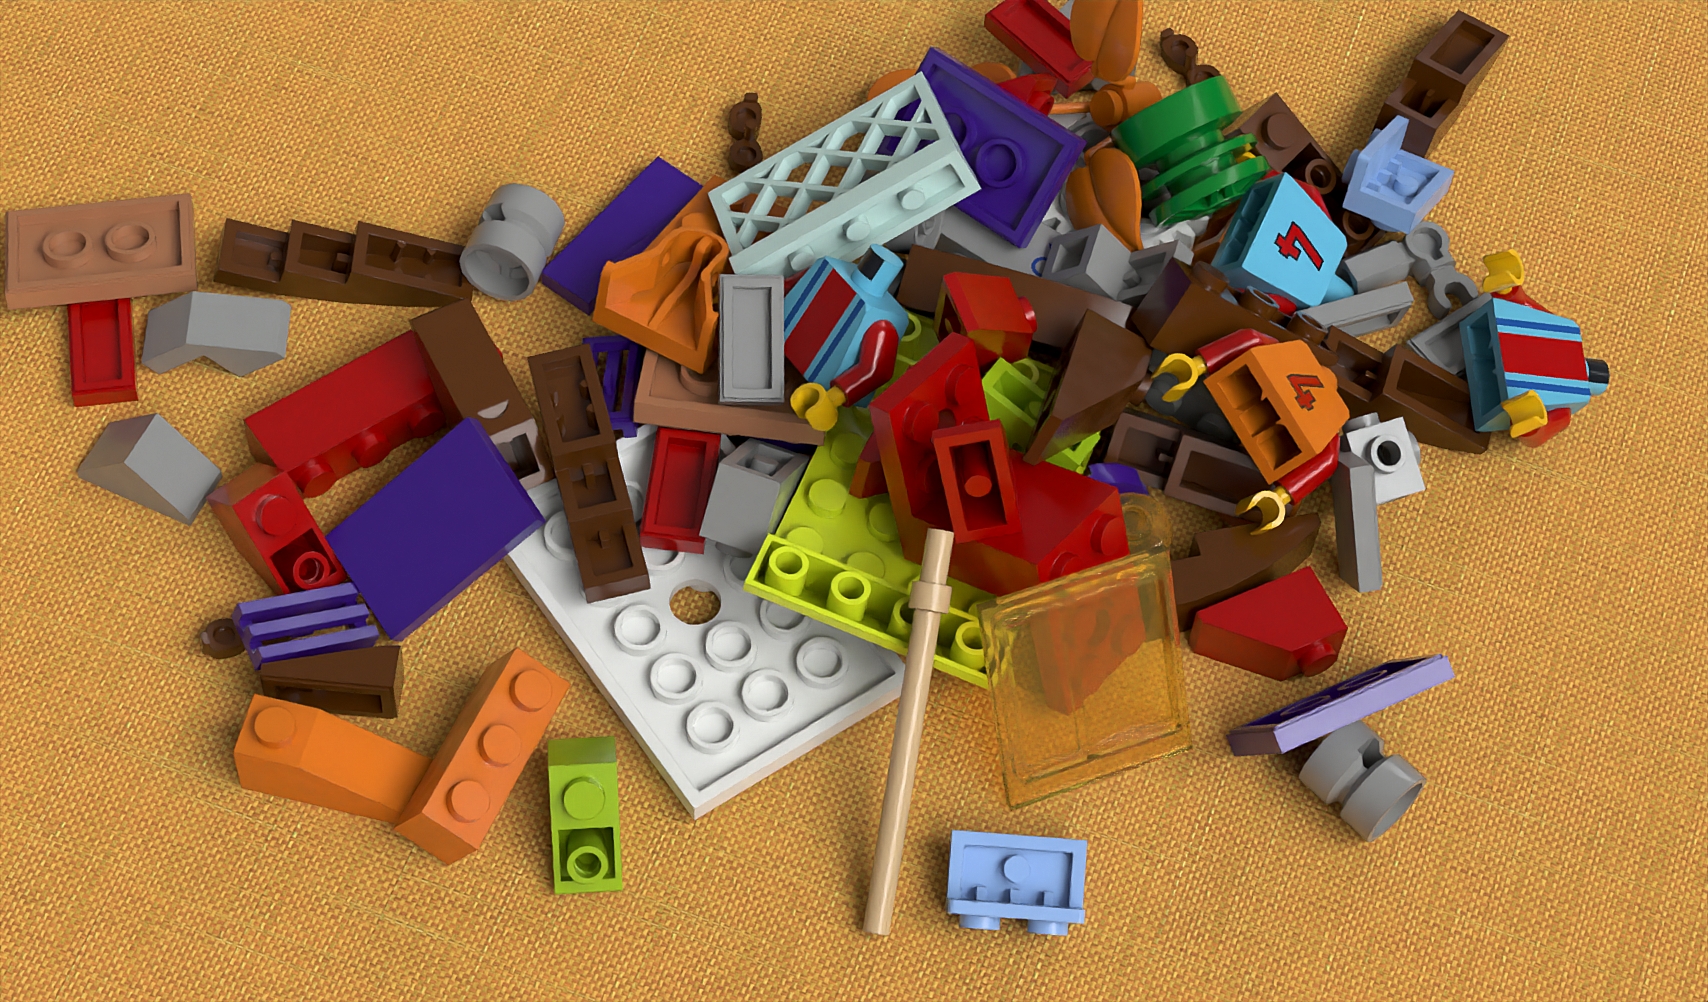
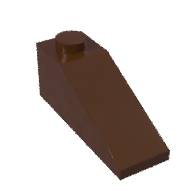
(1090, 385)

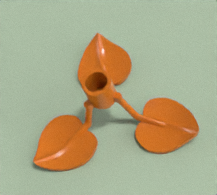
(1109, 184)

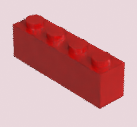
(348, 417)

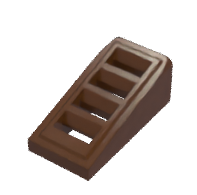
(343, 682)

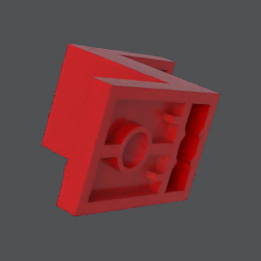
(1064, 515)

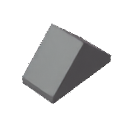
(152, 466)

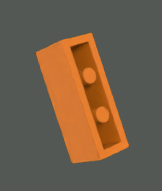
(482, 756)

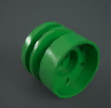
(1190, 152)

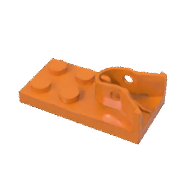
(669, 287)

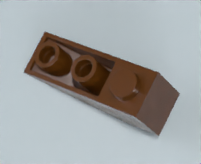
(1297, 153)
(1198, 307)
(477, 384)

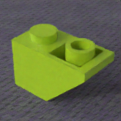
(584, 815)

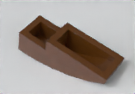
(1442, 81)
(1406, 386)
(1186, 463)
(1234, 561)

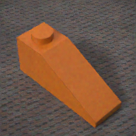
(324, 761)

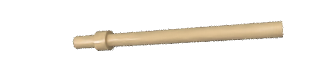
(929, 599)

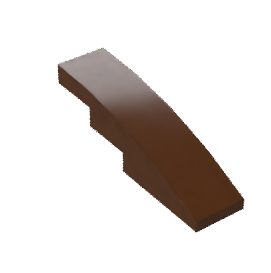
(336, 266)
(1055, 305)
(589, 473)

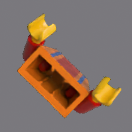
(1277, 405)

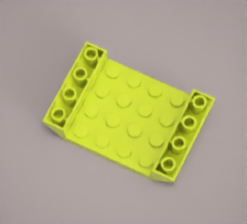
(844, 554)

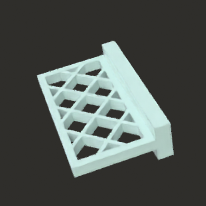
(855, 213)

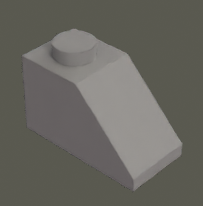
(751, 496)

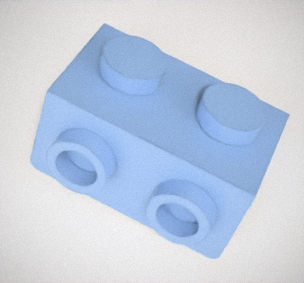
(1392, 183)
(1016, 879)

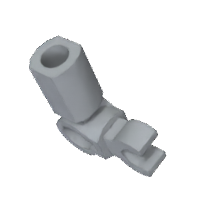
(1419, 255)

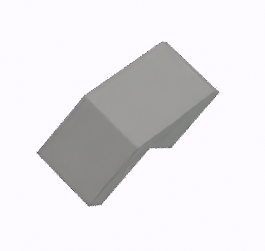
(1102, 265)
(228, 329)

